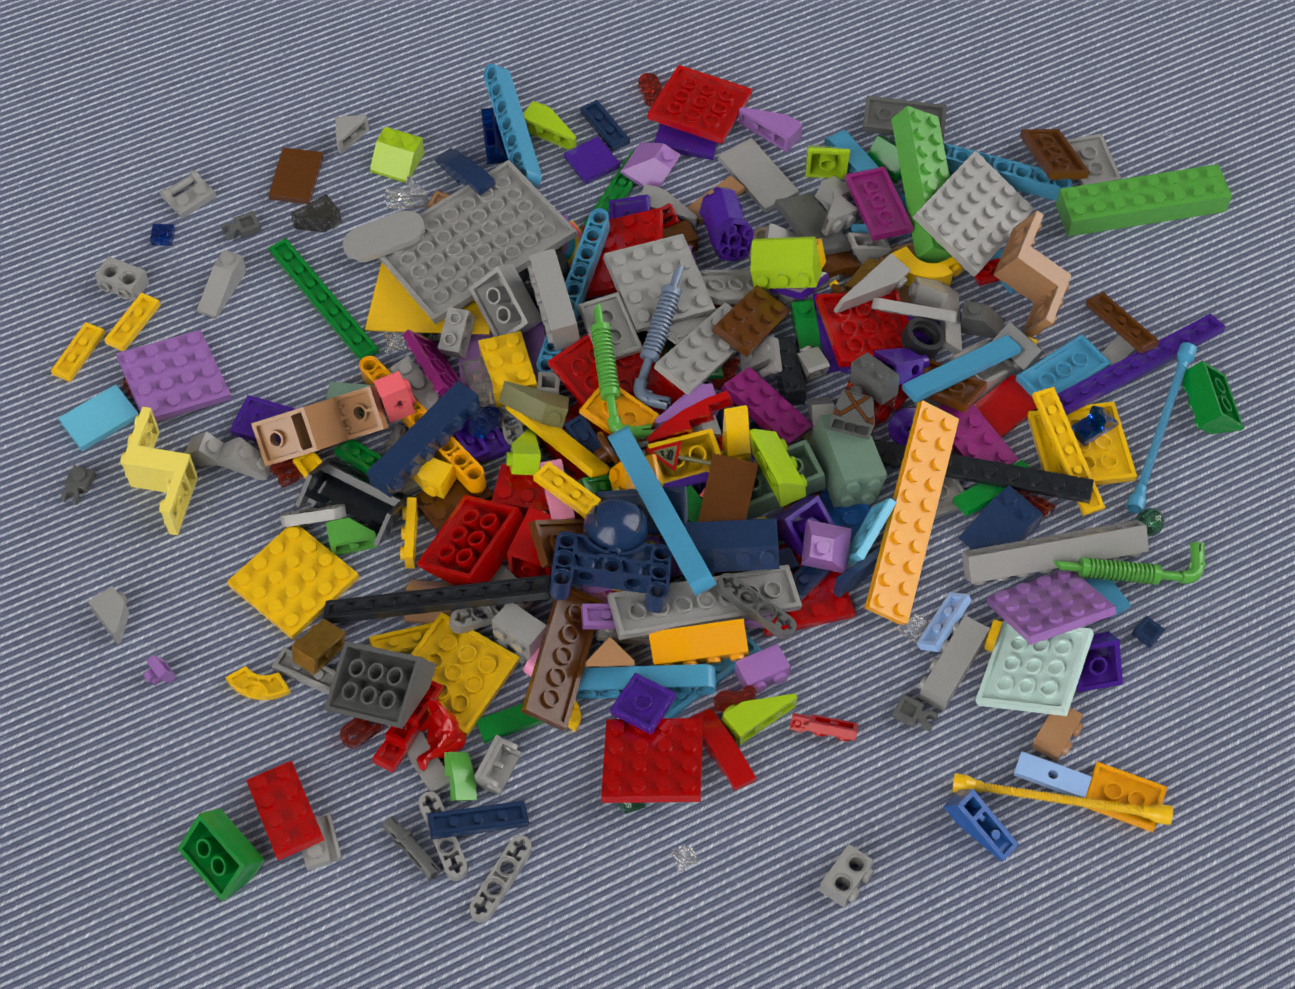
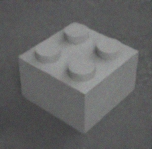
(518, 631)

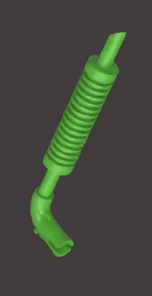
(608, 375)
(1137, 572)

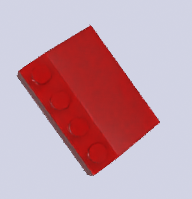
(472, 541)

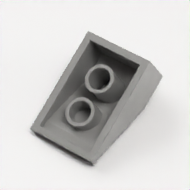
(992, 375)

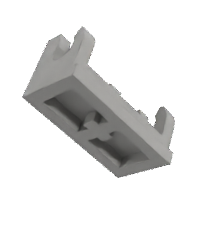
(497, 765)

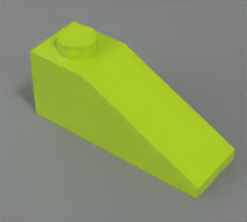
(545, 124)
(524, 454)
(755, 715)

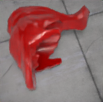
(442, 735)

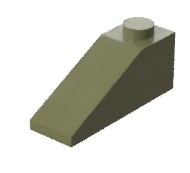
(535, 403)

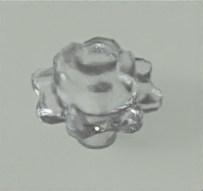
(394, 342)
(684, 856)

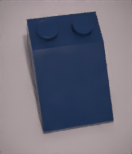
(1002, 521)

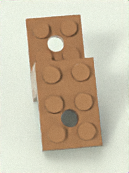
(1033, 275)
(319, 425)

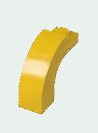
(939, 271)

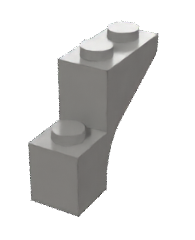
(836, 199)
(234, 455)

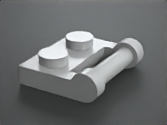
(190, 199)
(765, 353)

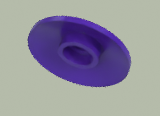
(900, 424)

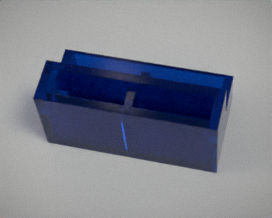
(493, 141)

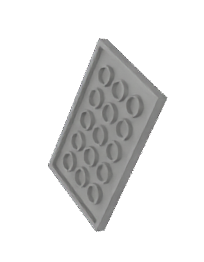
(973, 213)

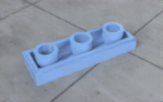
(1038, 771)

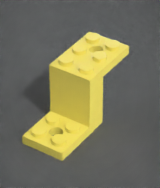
(159, 470)

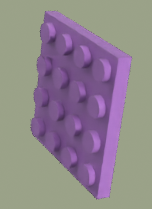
(174, 375)
(1050, 606)

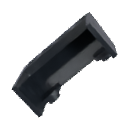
(340, 483)

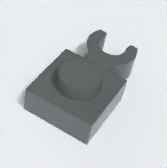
(244, 225)
(78, 481)
(911, 711)

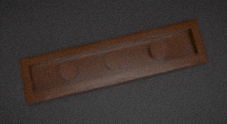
(1122, 323)

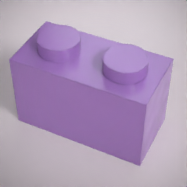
(763, 668)

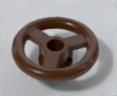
(606, 452)

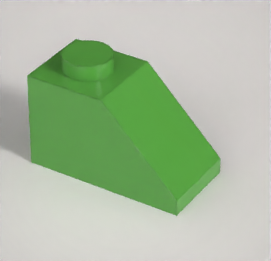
(349, 536)

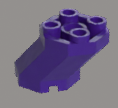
(726, 224)

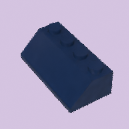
(736, 544)

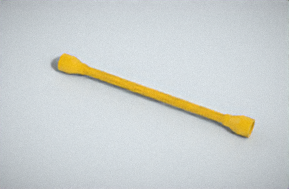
(1158, 813)

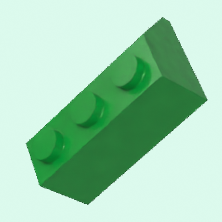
(1211, 399)
(220, 853)

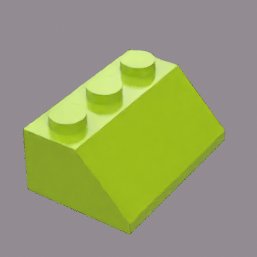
(785, 263)
(777, 466)

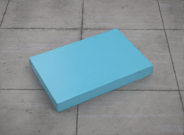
(98, 417)
(869, 530)

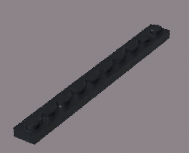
(1000, 474)
(437, 599)

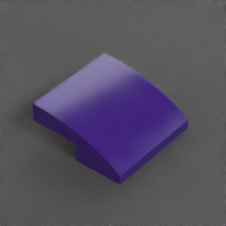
(482, 448)

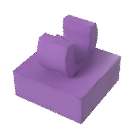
(159, 671)

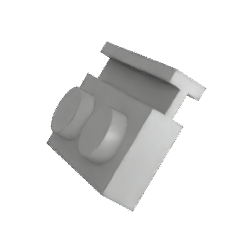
(325, 851)

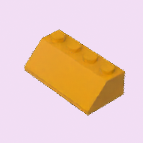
(700, 644)

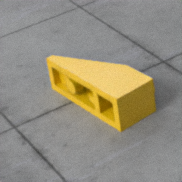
(736, 433)
(436, 477)

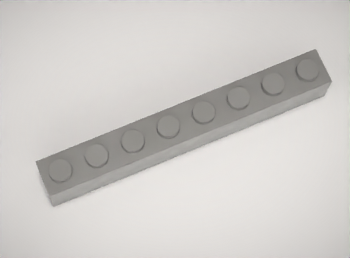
(1037, 554)

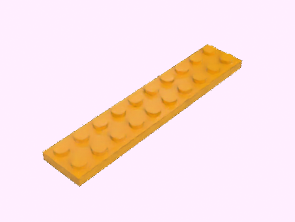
(913, 516)

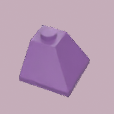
(650, 164)
(826, 546)

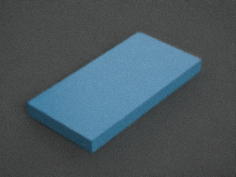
(1064, 367)

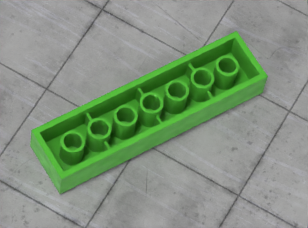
(922, 172)
(1143, 200)

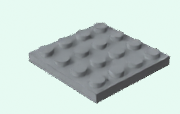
(643, 271)

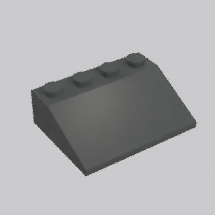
(378, 684)

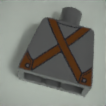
(853, 414)

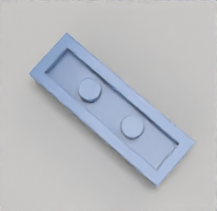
(943, 621)

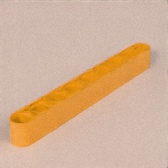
(452, 452)

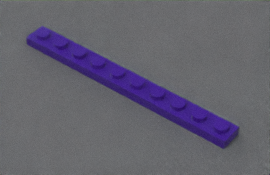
(1138, 364)

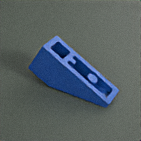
(981, 823)

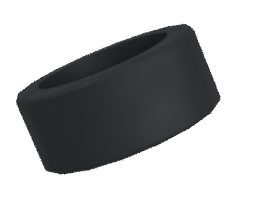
(927, 327)

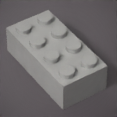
(553, 299)

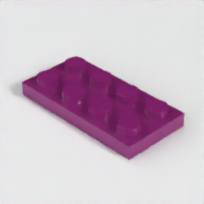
(878, 203)
(432, 361)
(767, 406)
(978, 438)

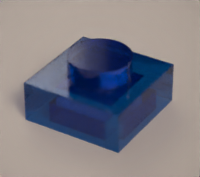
(162, 234)

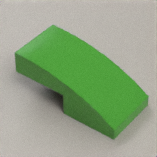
(461, 774)

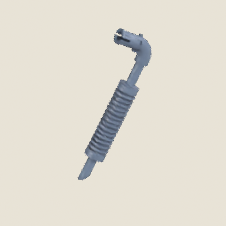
(655, 341)

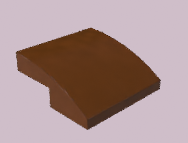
(841, 263)

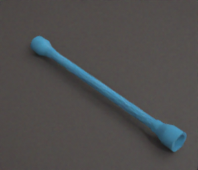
(1137, 499)

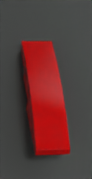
(697, 414)
(399, 740)
(725, 751)

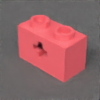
(395, 396)

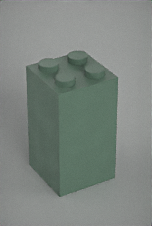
(849, 464)

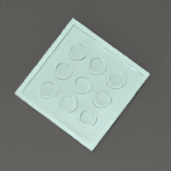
(1035, 675)

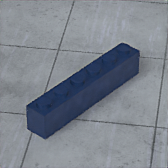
(424, 439)

